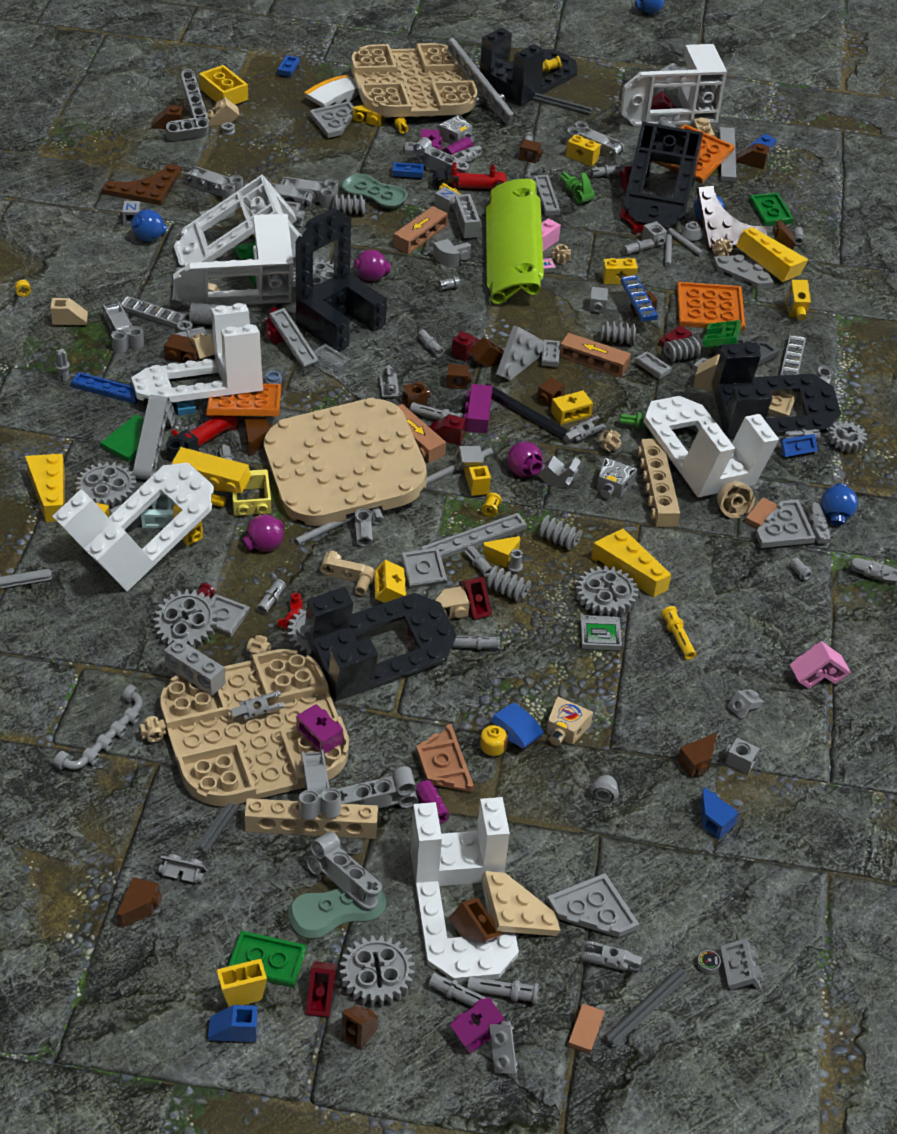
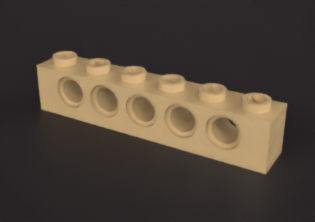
(658, 483)
(284, 818)

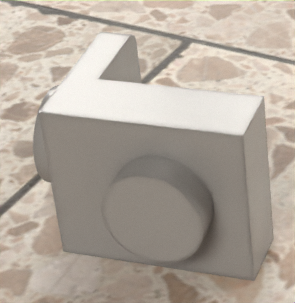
(744, 701)

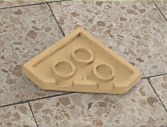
(516, 908)

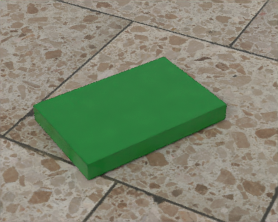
(771, 208)
(125, 439)
(280, 957)

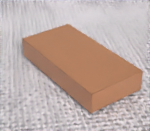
(760, 512)
(586, 1028)

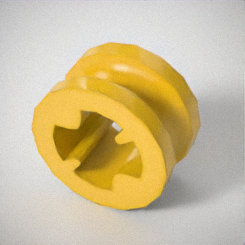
(22, 283)

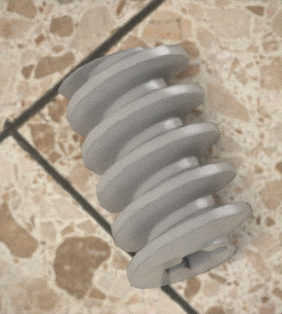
(349, 204)
(618, 332)
(682, 348)
(560, 534)
(507, 585)

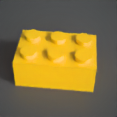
(222, 83)

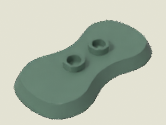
(383, 194)
(319, 913)

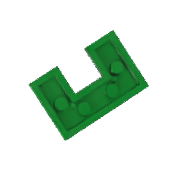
(722, 333)

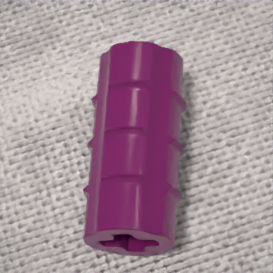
(460, 145)
(428, 794)

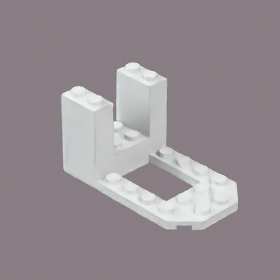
(698, 91)
(255, 199)
(270, 265)
(235, 360)
(712, 456)
(106, 536)
(455, 861)

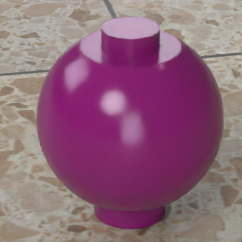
(371, 265)
(524, 459)
(264, 533)

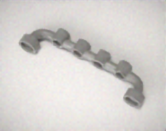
(105, 740)

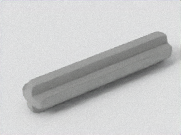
(25, 578)

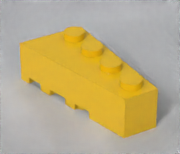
(771, 254)
(220, 472)
(48, 480)
(625, 553)

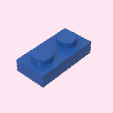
(288, 66)
(765, 139)
(408, 170)
(798, 445)

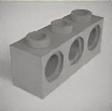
(467, 216)
(194, 667)

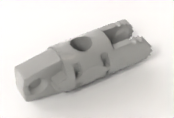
(469, 154)
(583, 430)
(818, 523)
(874, 570)
(248, 711)
(610, 956)

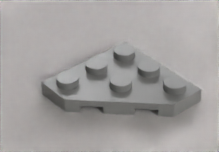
(333, 118)
(744, 268)
(519, 353)
(785, 526)
(594, 906)

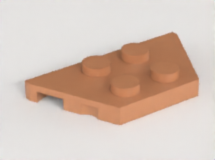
(444, 761)

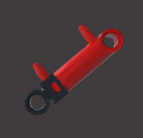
(467, 180)
(200, 435)

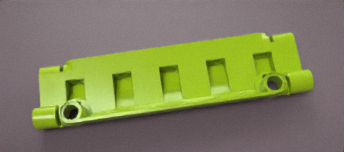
(514, 240)

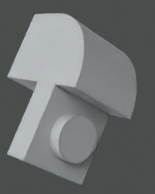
(451, 255)
(557, 473)

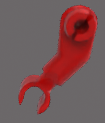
(636, 227)
(295, 605)

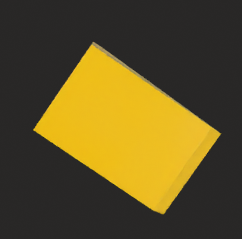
(500, 550)

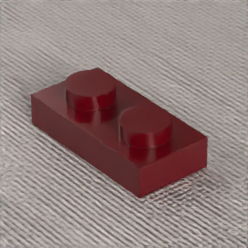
(677, 333)

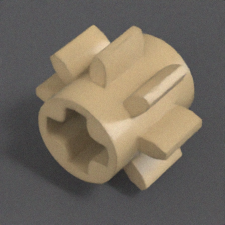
(722, 247)
(561, 254)
(610, 440)
(258, 645)
(153, 729)

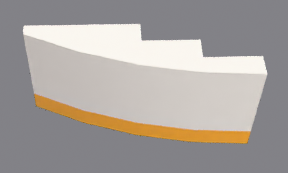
(333, 91)

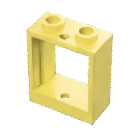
(258, 480)

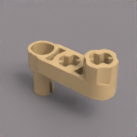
(336, 567)

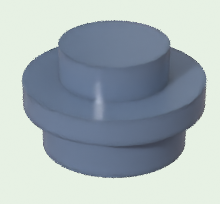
(273, 377)

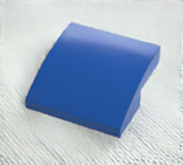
(520, 725)

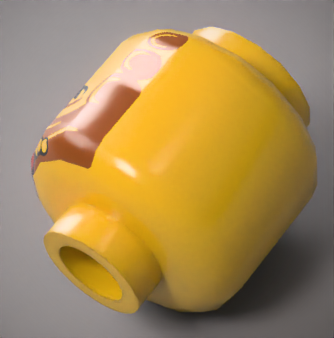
(493, 740)

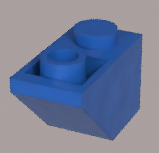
(716, 814)
(234, 1024)

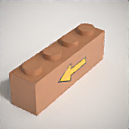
(420, 230)
(594, 355)
(429, 443)

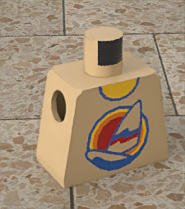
(567, 722)

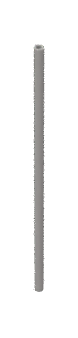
(329, 526)

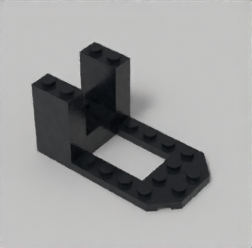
(522, 76)
(666, 146)
(323, 307)
(743, 395)
(353, 665)

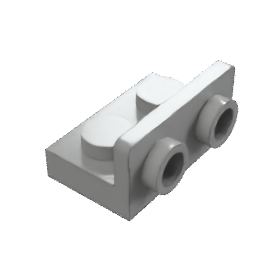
(740, 964)

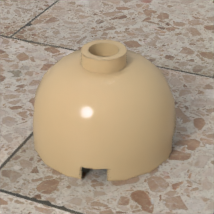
(735, 499)

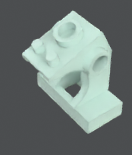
(160, 514)

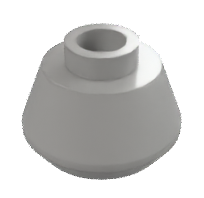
(692, 231)
(605, 789)

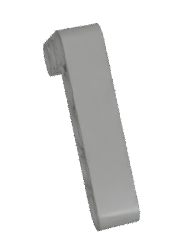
(198, 124)
(157, 416)

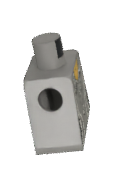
(455, 129)
(615, 478)

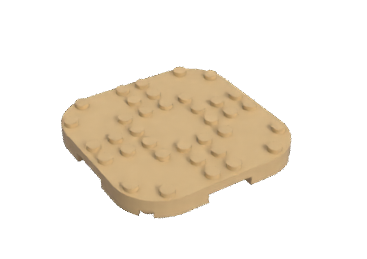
(412, 81)
(345, 461)
(221, 752)

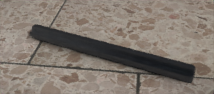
(528, 412)

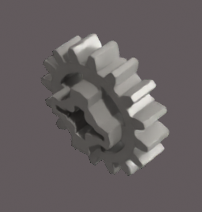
(847, 436)

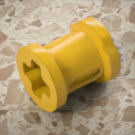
(491, 504)

